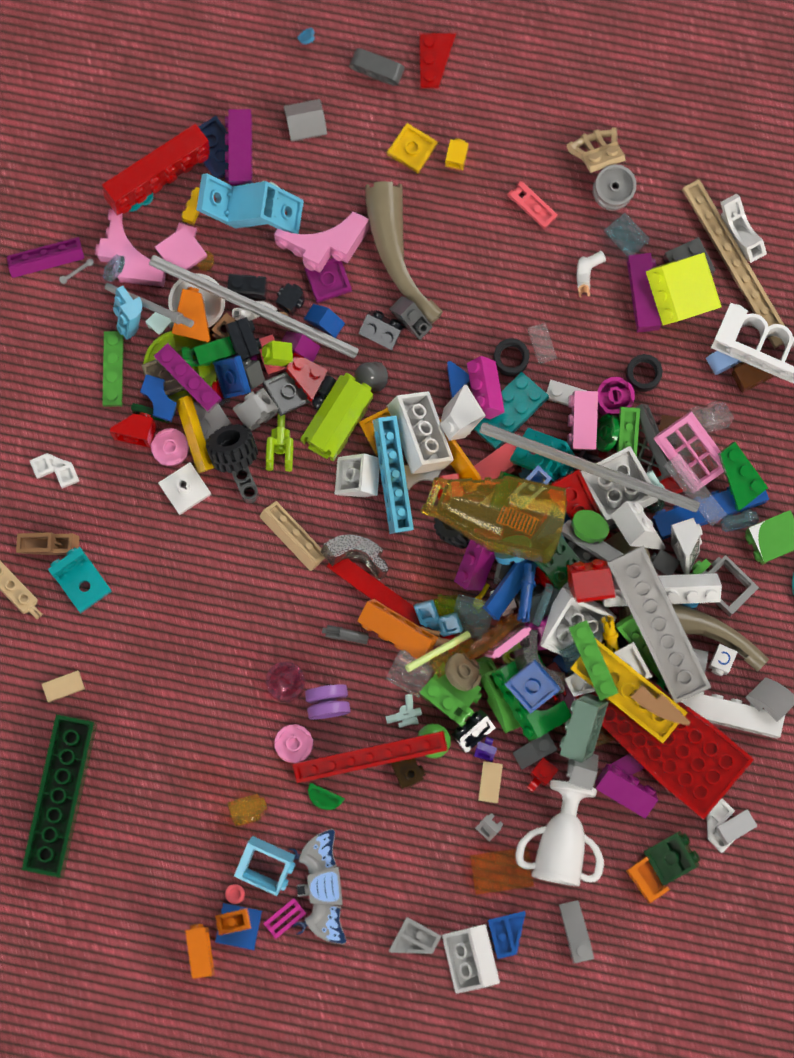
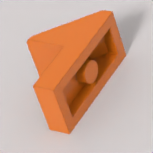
(233, 922)

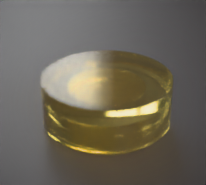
(206, 263)

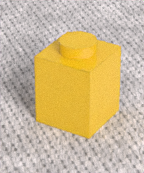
(456, 154)

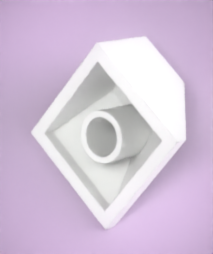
(461, 415)

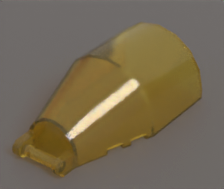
(502, 514)

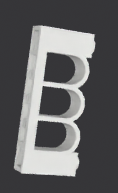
(733, 321)

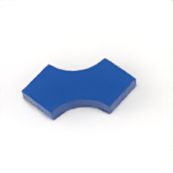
(154, 389)

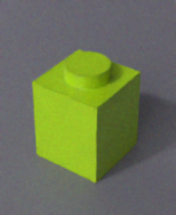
(277, 353)

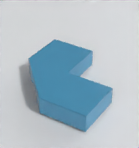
(429, 617)

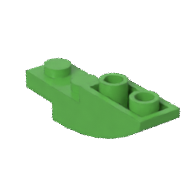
(496, 700)

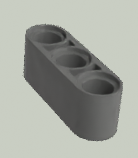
(377, 67)
(247, 483)

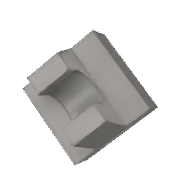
(488, 827)

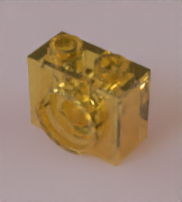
(247, 809)

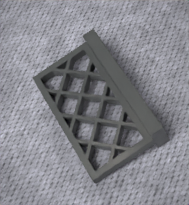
(650, 430)

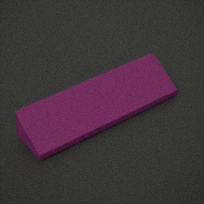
(45, 257)

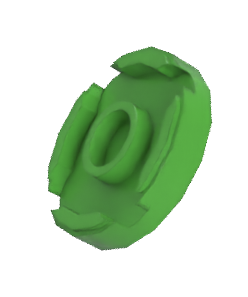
(590, 526)

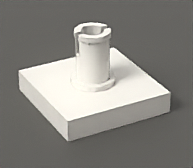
(184, 488)

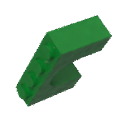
(538, 722)

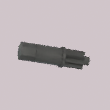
(345, 634)

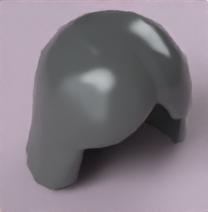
(372, 374)

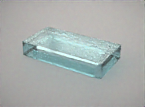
(541, 608)

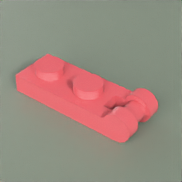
(533, 205)

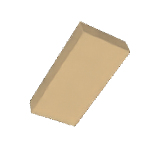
(63, 686)
(490, 782)

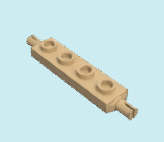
(17, 592)

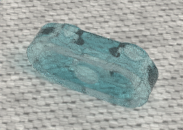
(739, 521)

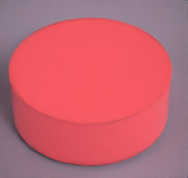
(235, 894)

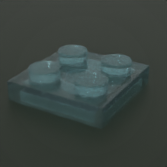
(472, 616)

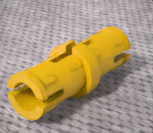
(610, 634)

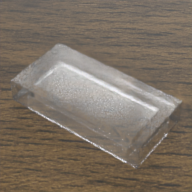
(542, 343)

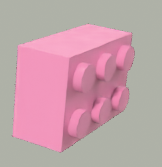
(583, 420)

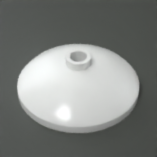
(213, 304)

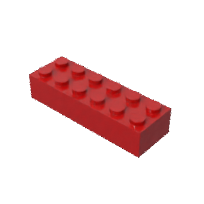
(156, 170)

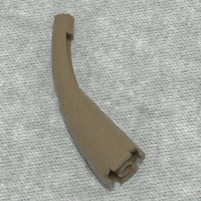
(385, 218)
(703, 624)

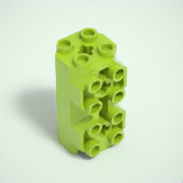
(337, 417)

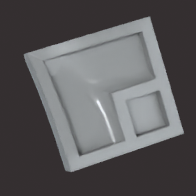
(211, 421)

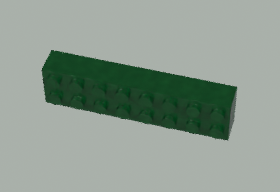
(59, 796)

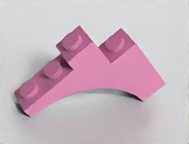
(318, 247)
(136, 266)

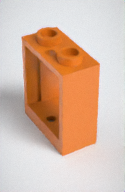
(200, 951)

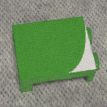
(772, 537)

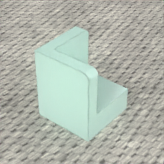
(159, 323)

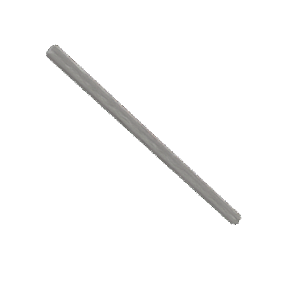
(253, 306)
(589, 467)

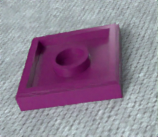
(329, 282)

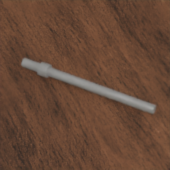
(175, 316)

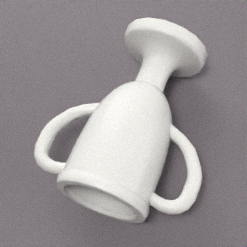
(562, 842)

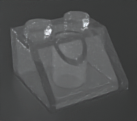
(714, 416)

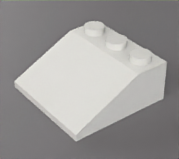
(610, 495)
(567, 613)

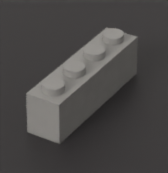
(588, 551)

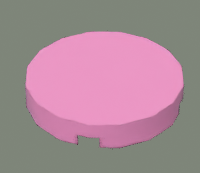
(170, 447)
(293, 743)

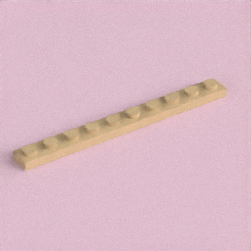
(732, 256)

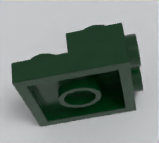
(672, 857)

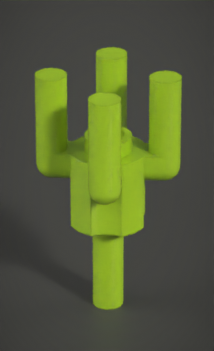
(279, 443)

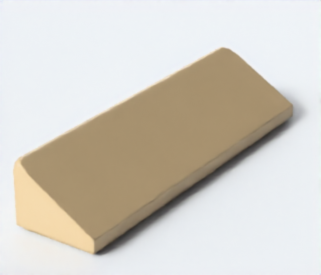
(292, 535)

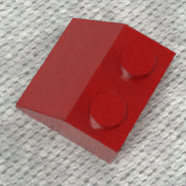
(135, 430)
(590, 581)

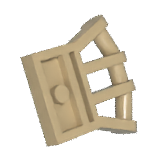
(600, 157)

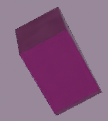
(302, 345)

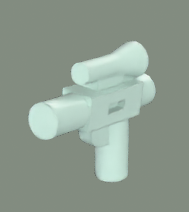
(653, 479)
(407, 713)

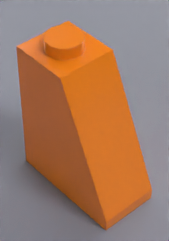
(193, 307)

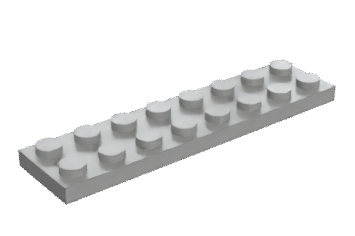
(659, 624)

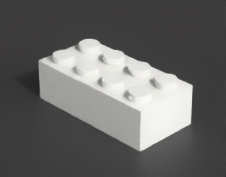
(420, 432)

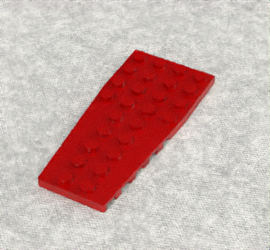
(692, 763)

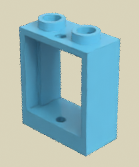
(258, 879)

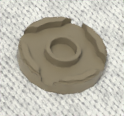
(462, 672)

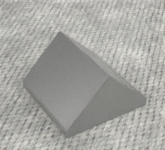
(305, 120)

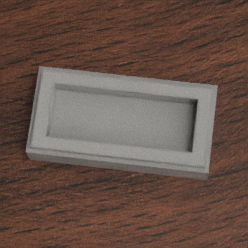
(736, 827)

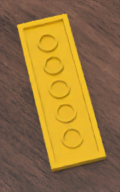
(626, 682)

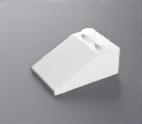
(636, 526)

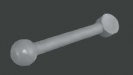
(63, 279)

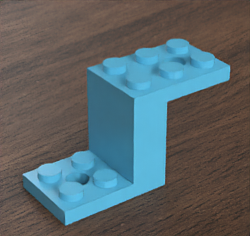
(249, 204)

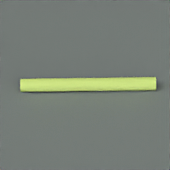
(437, 651)

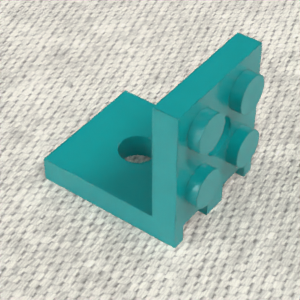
(551, 467)
(75, 570)

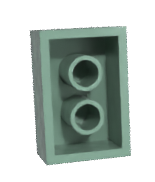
(583, 727)

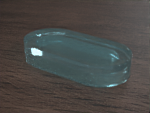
(114, 268)

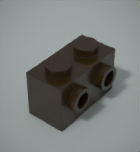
(408, 772)

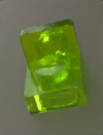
(445, 604)

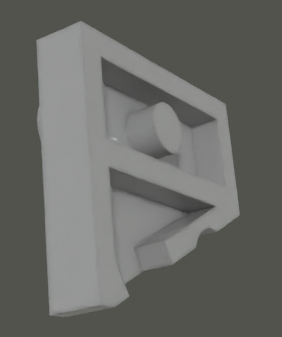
(415, 939)

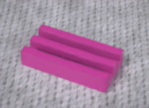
(271, 929)

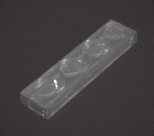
(695, 489)

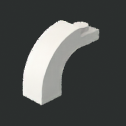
(738, 225)

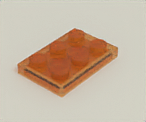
(493, 636)
(500, 871)

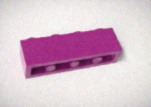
(240, 147)
(644, 305)
(188, 378)

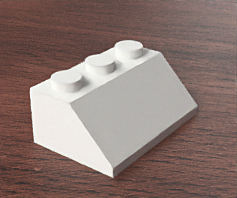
(470, 959)

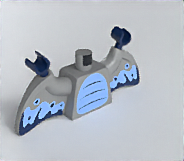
(322, 888)

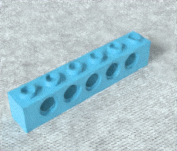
(393, 474)

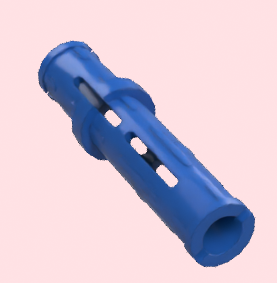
(526, 592)

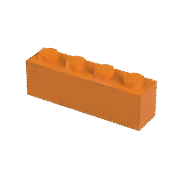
(396, 629)

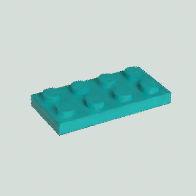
(520, 402)

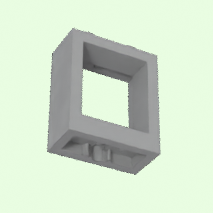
(741, 576)

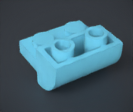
(128, 312)

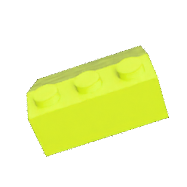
(683, 288)

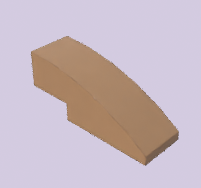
(46, 543)
(659, 706)

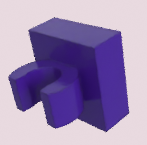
(485, 750)

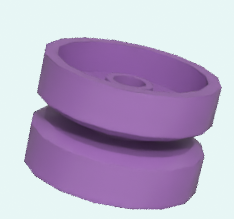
(327, 699)

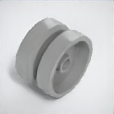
(620, 178)

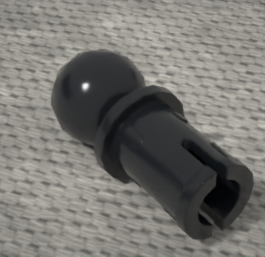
(323, 392)

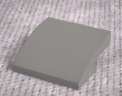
(772, 697)

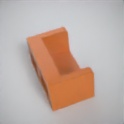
(647, 880)

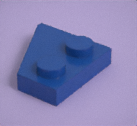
(506, 933)

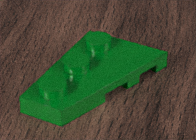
(741, 475)

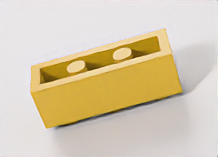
(191, 214)

